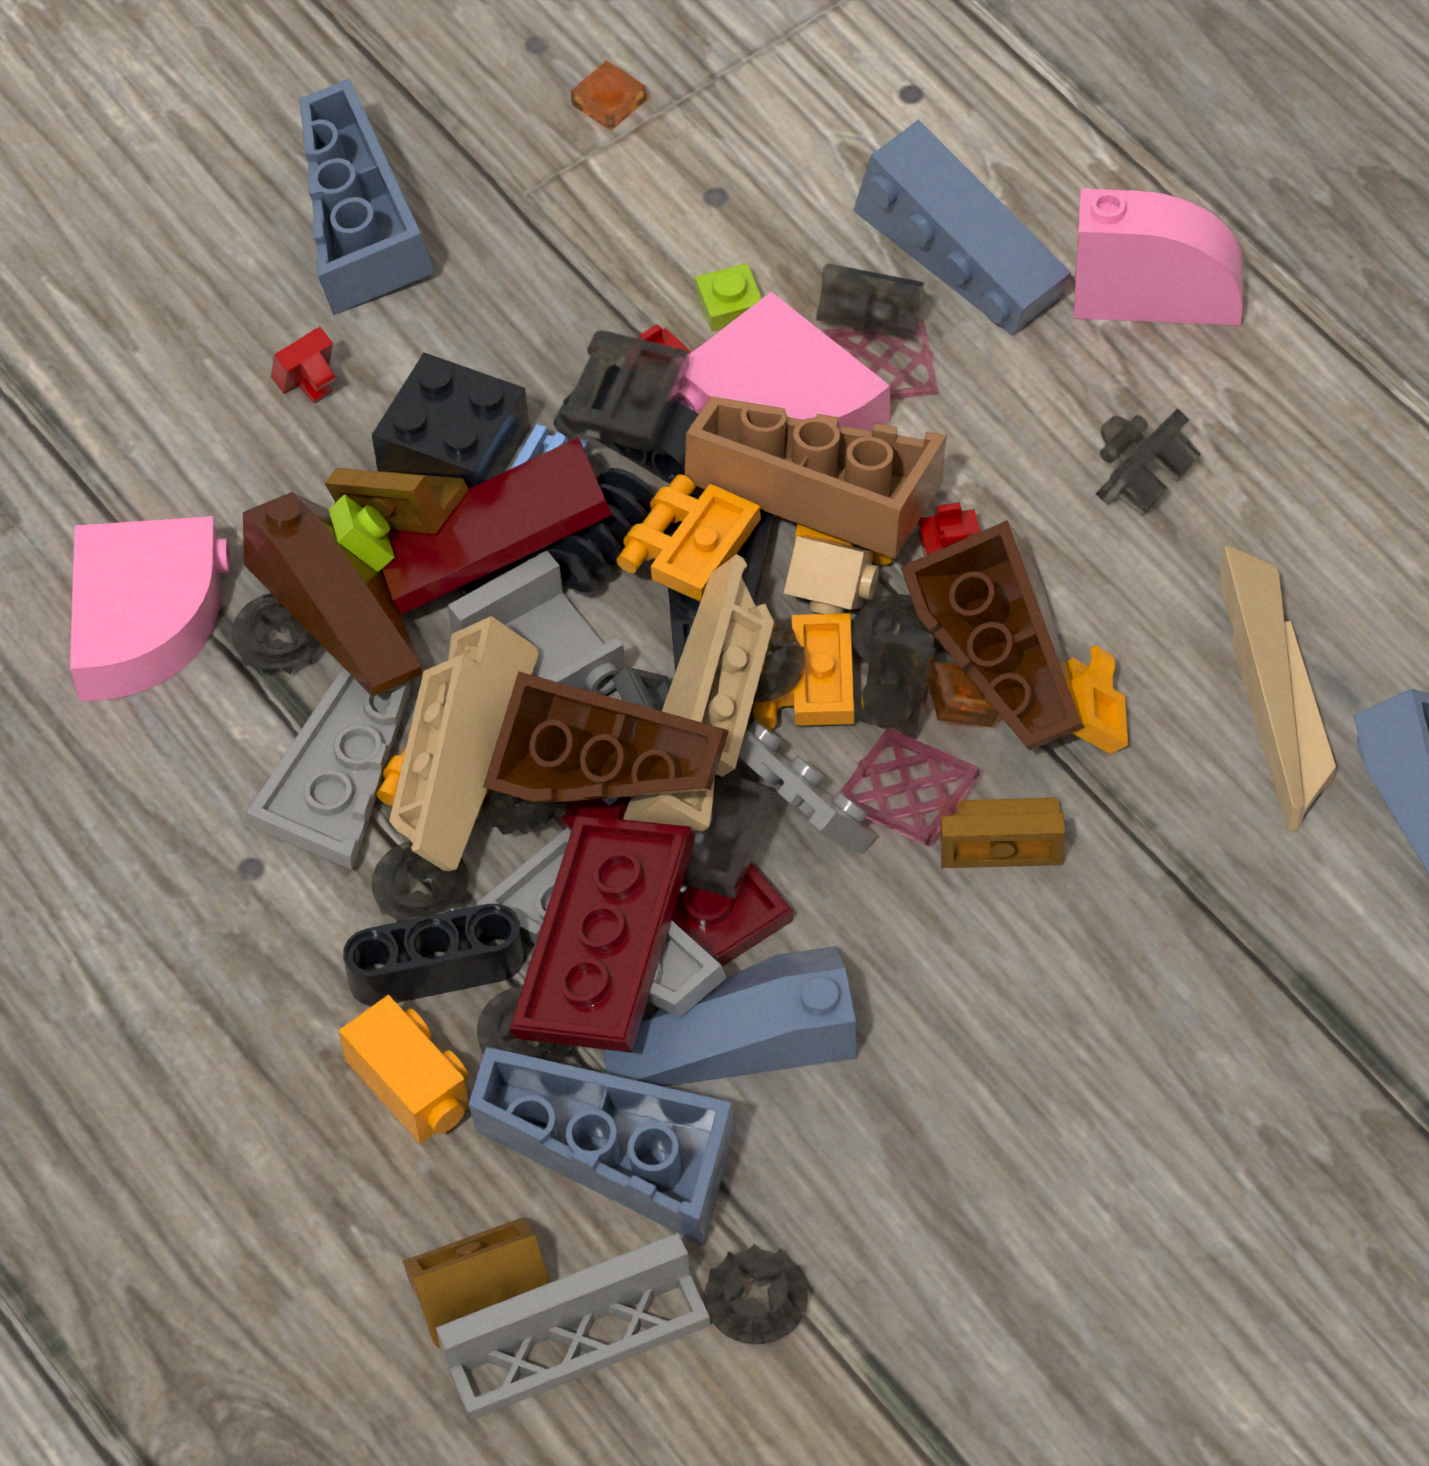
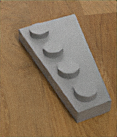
(332, 771)
(684, 968)

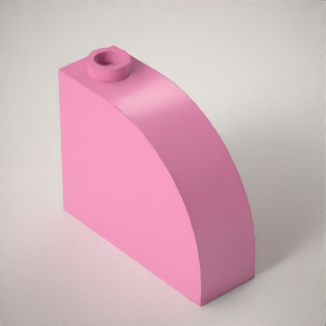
(1155, 260)
(786, 363)
(142, 601)

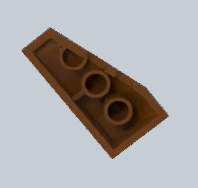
(329, 591)
(998, 628)
(591, 746)

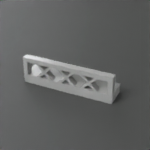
(565, 1305)

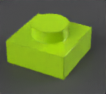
(726, 294)
(362, 532)

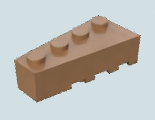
(816, 472)

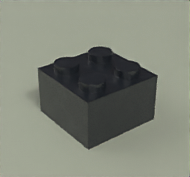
(451, 423)

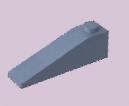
(1396, 756)
(755, 1021)

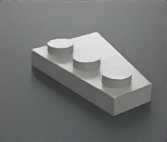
(800, 786)

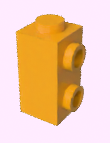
(406, 1069)

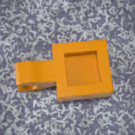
(1099, 704)

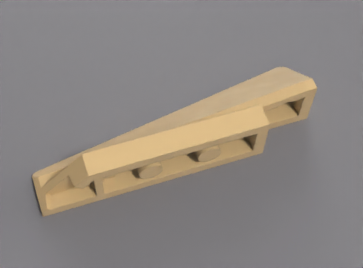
(1276, 684)
(714, 686)
(455, 738)

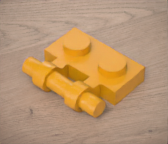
(706, 539)
(826, 685)

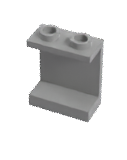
(535, 608)

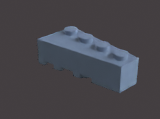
(359, 212)
(958, 229)
(613, 1134)

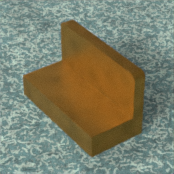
(403, 499)
(1003, 833)
(476, 1273)

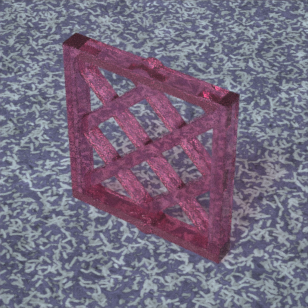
(924, 357)
(924, 753)

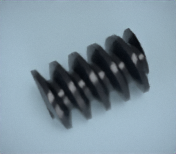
(590, 550)

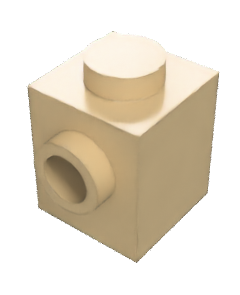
(831, 575)

